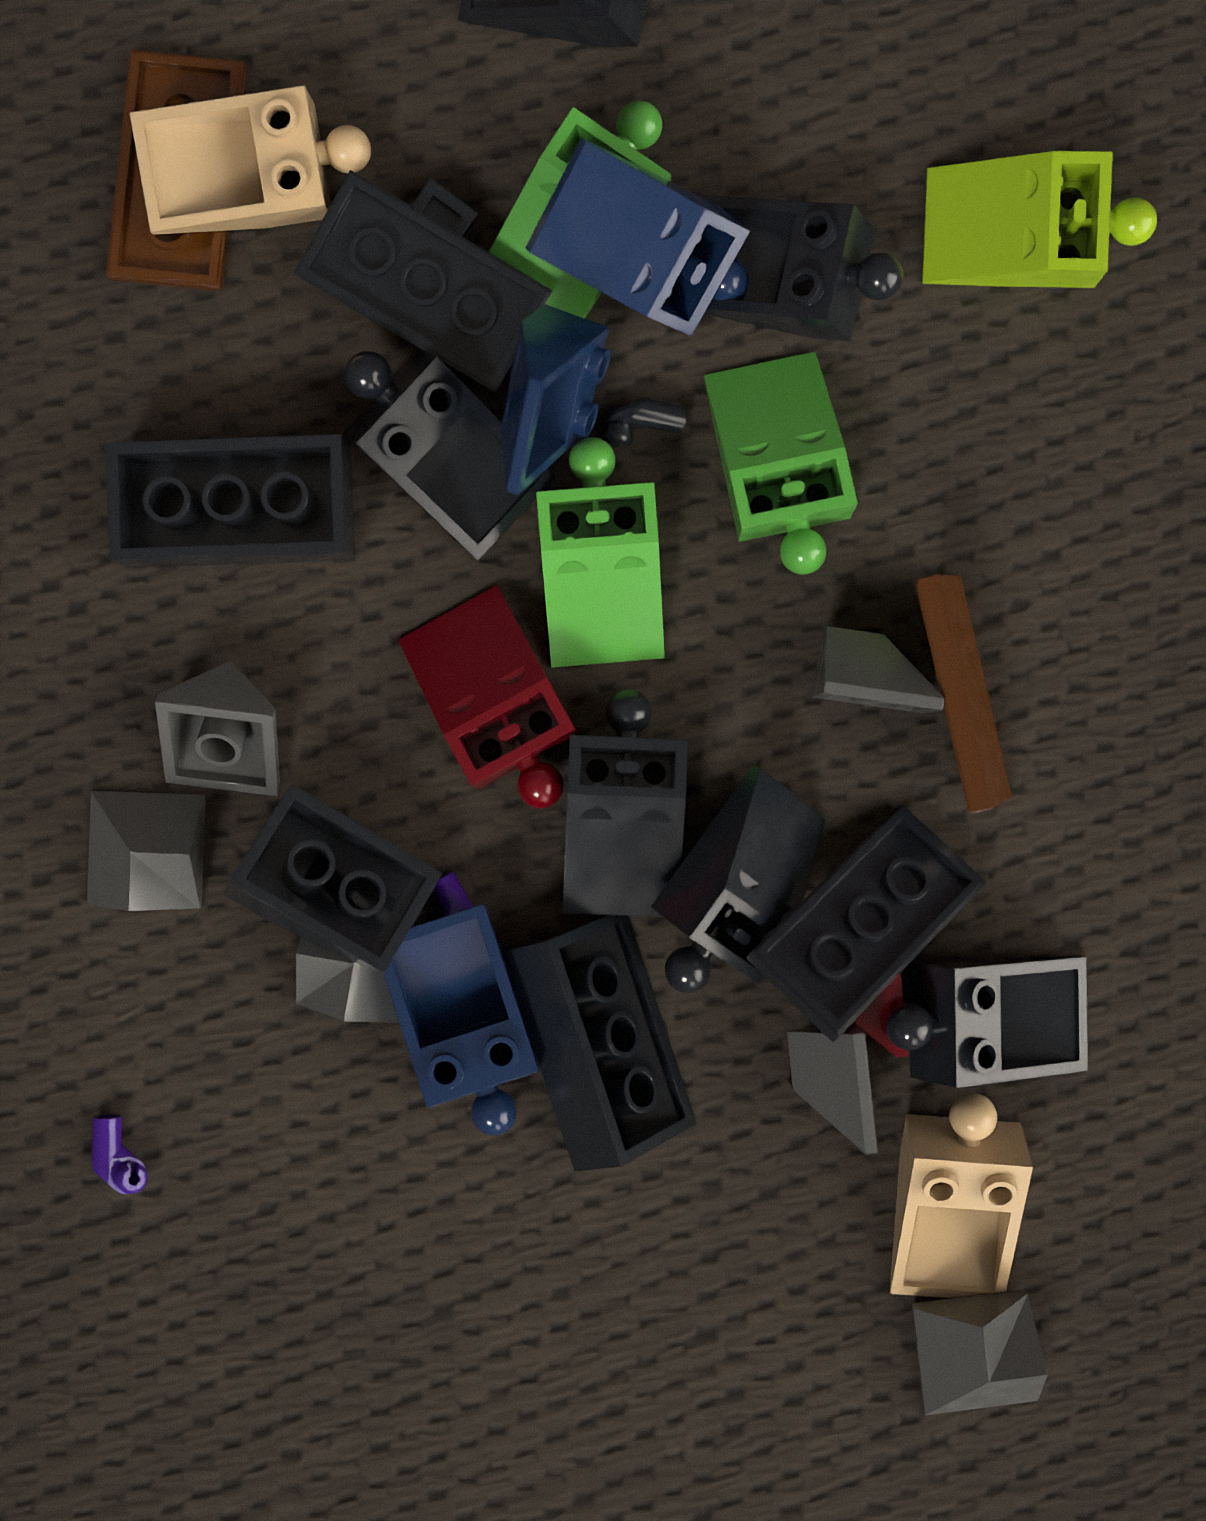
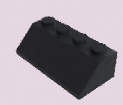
(600, 1041)

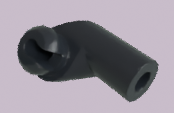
(639, 414)

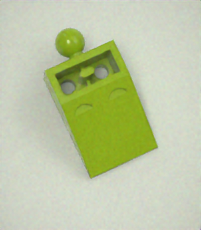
(1006, 222)

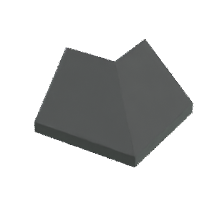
(870, 672)
(219, 733)
(146, 850)
(341, 986)
(835, 1080)
(978, 1352)

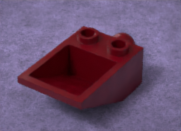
(487, 688)

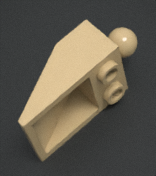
(224, 163)
(958, 1201)

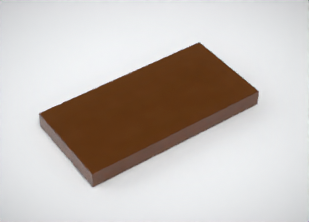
(135, 253)
(963, 691)

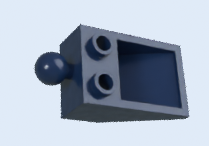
(640, 239)
(550, 391)
(456, 1006)

